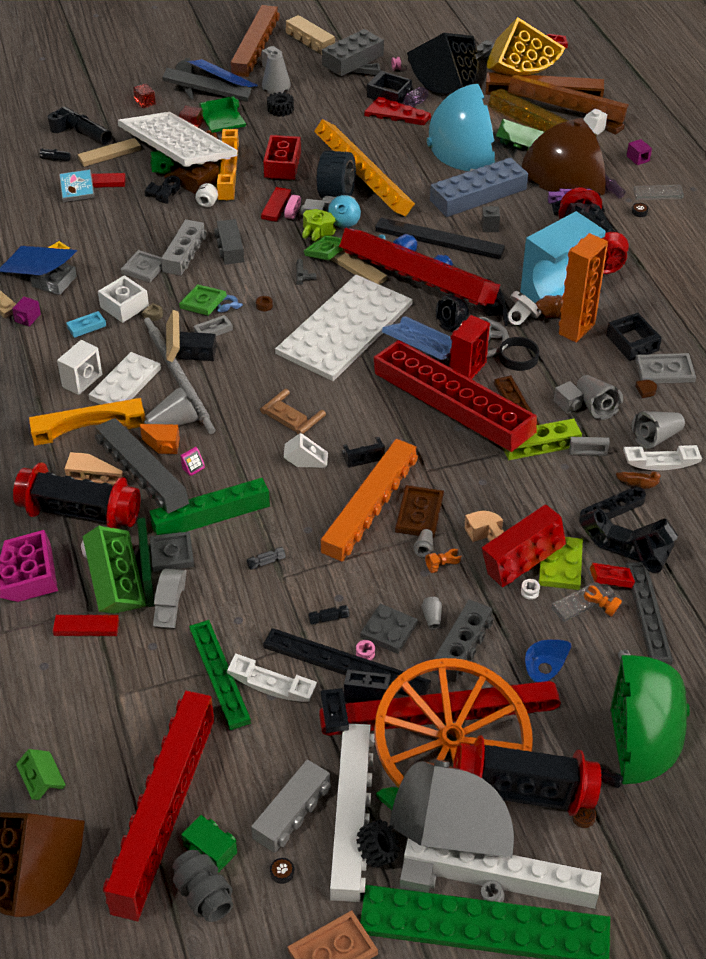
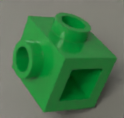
(160, 162)

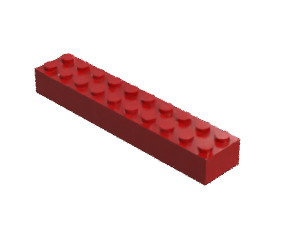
(419, 267)
(456, 395)
(159, 807)

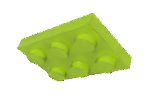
(563, 566)

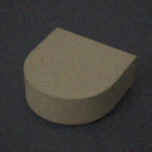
(153, 311)

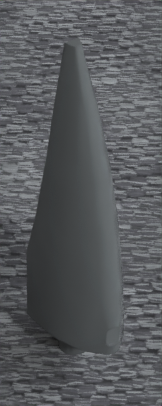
(186, 67)

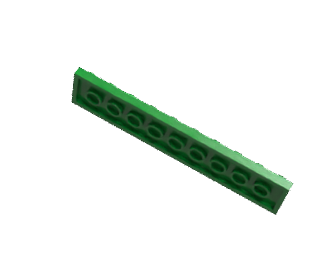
(484, 925)

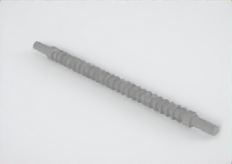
(180, 377)

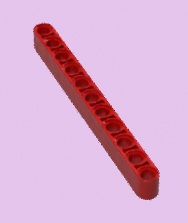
(535, 697)

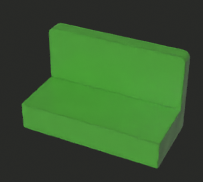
(39, 772)

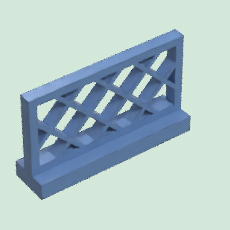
(421, 337)

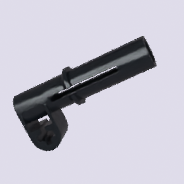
(65, 118)

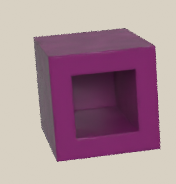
(639, 152)
(26, 311)

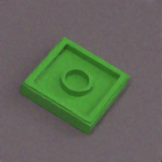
(324, 248)
(202, 299)

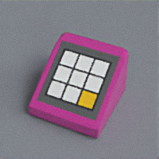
(192, 461)

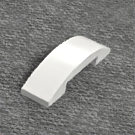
(663, 460)
(270, 682)

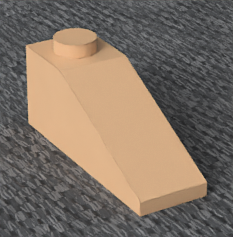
(86, 466)

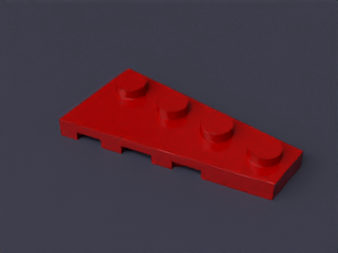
(386, 108)

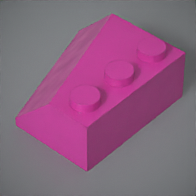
(27, 567)

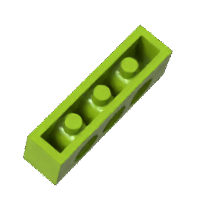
(549, 438)

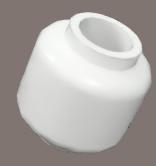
(206, 195)

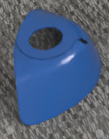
(546, 651)

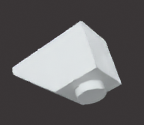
(596, 120)
(305, 453)

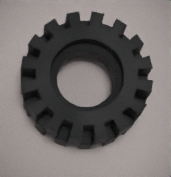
(280, 104)
(378, 843)

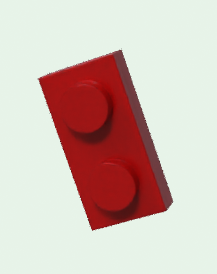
(612, 575)

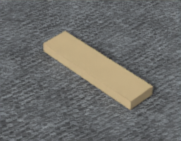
(109, 152)
(359, 267)
(172, 336)

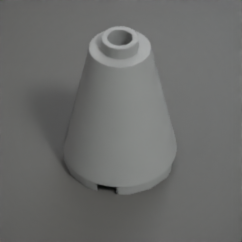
(275, 74)
(600, 397)
(173, 410)
(656, 427)

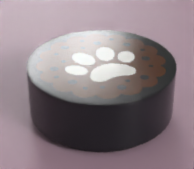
(639, 209)
(282, 870)

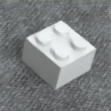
(123, 298)
(79, 367)

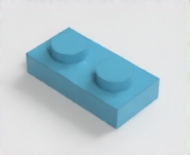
(86, 324)

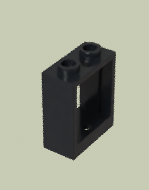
(384, 79)
(648, 345)

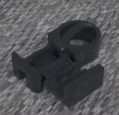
(164, 191)

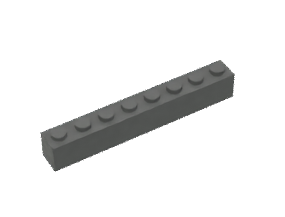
(141, 465)

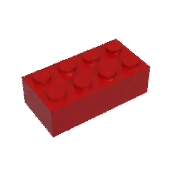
(524, 545)

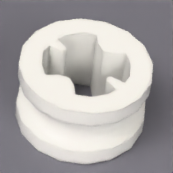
(531, 584)

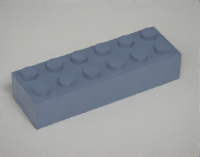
(478, 187)

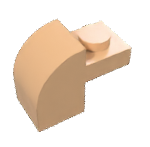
(483, 525)

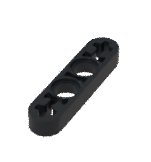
(616, 510)

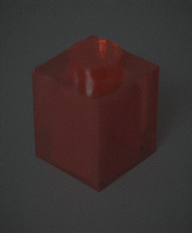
(144, 95)
(192, 115)

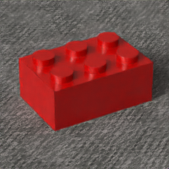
(282, 157)
(470, 346)

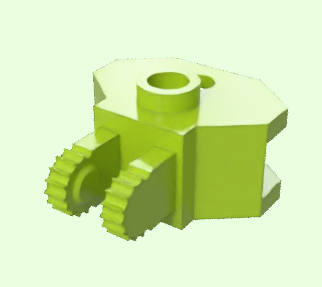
(317, 225)

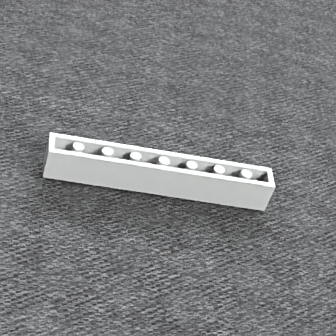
(350, 813)
(513, 873)

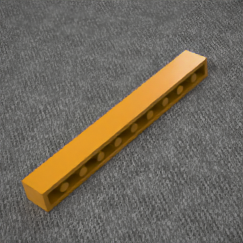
(366, 169)

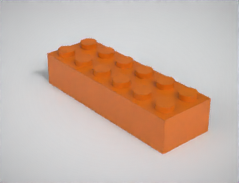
(582, 287)

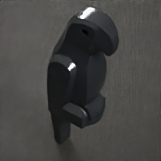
(498, 307)

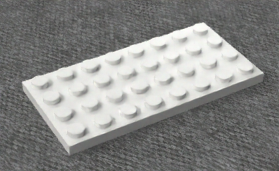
(177, 138)
(343, 327)

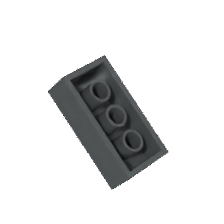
(352, 52)

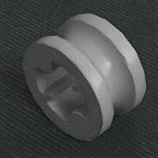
(488, 887)

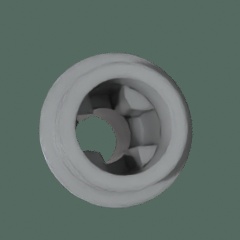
(424, 543)
(432, 611)

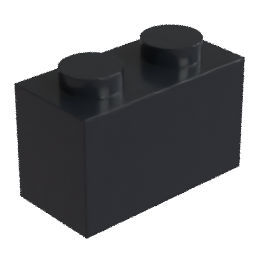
(197, 346)

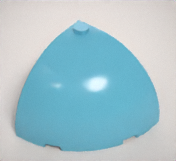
(462, 130)

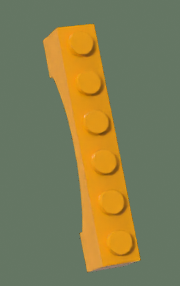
(227, 177)
(49, 426)

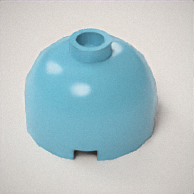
(345, 211)

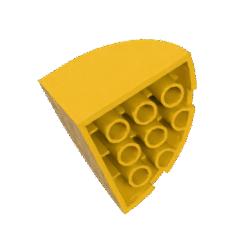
(523, 50)

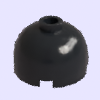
(451, 312)

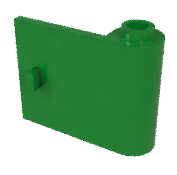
(222, 114)

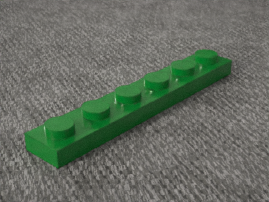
(216, 669)

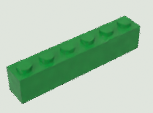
(212, 508)

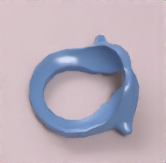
(225, 307)

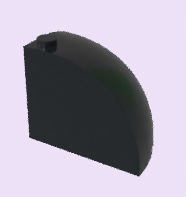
(445, 62)

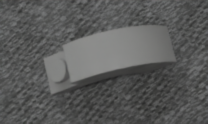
(167, 596)

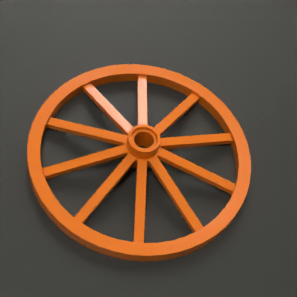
(455, 729)

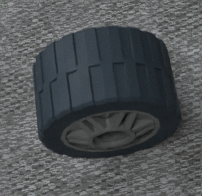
(336, 174)

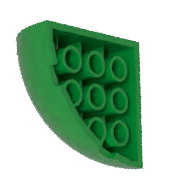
(648, 717)

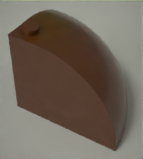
(566, 158)
(36, 860)

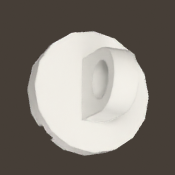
(524, 307)

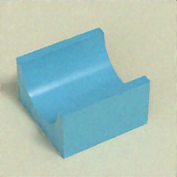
(548, 255)

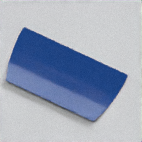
(222, 73)
(36, 260)

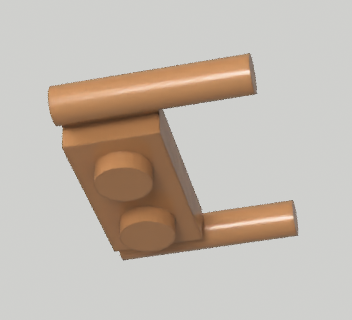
(289, 416)

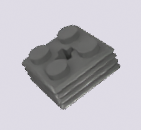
(55, 280)

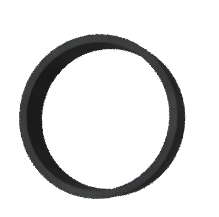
(516, 365)

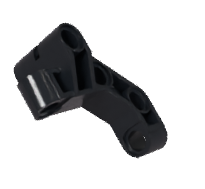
(647, 544)

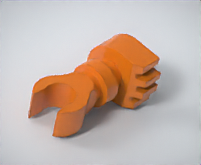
(433, 560)
(598, 598)

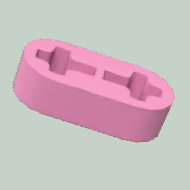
(292, 207)

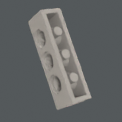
(183, 247)

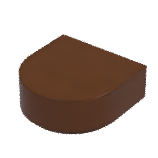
(646, 388)

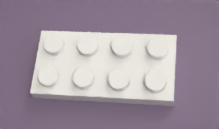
(125, 379)

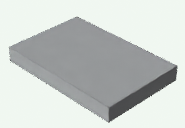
(666, 368)

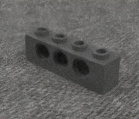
(465, 635)

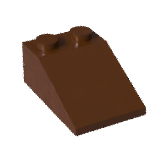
(196, 175)

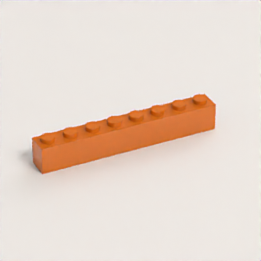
(368, 500)

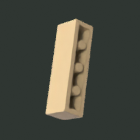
(309, 33)

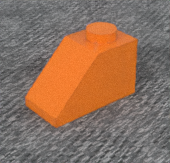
(161, 437)

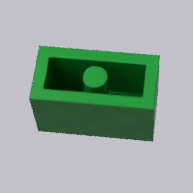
(210, 840)

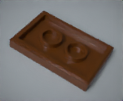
(419, 510)

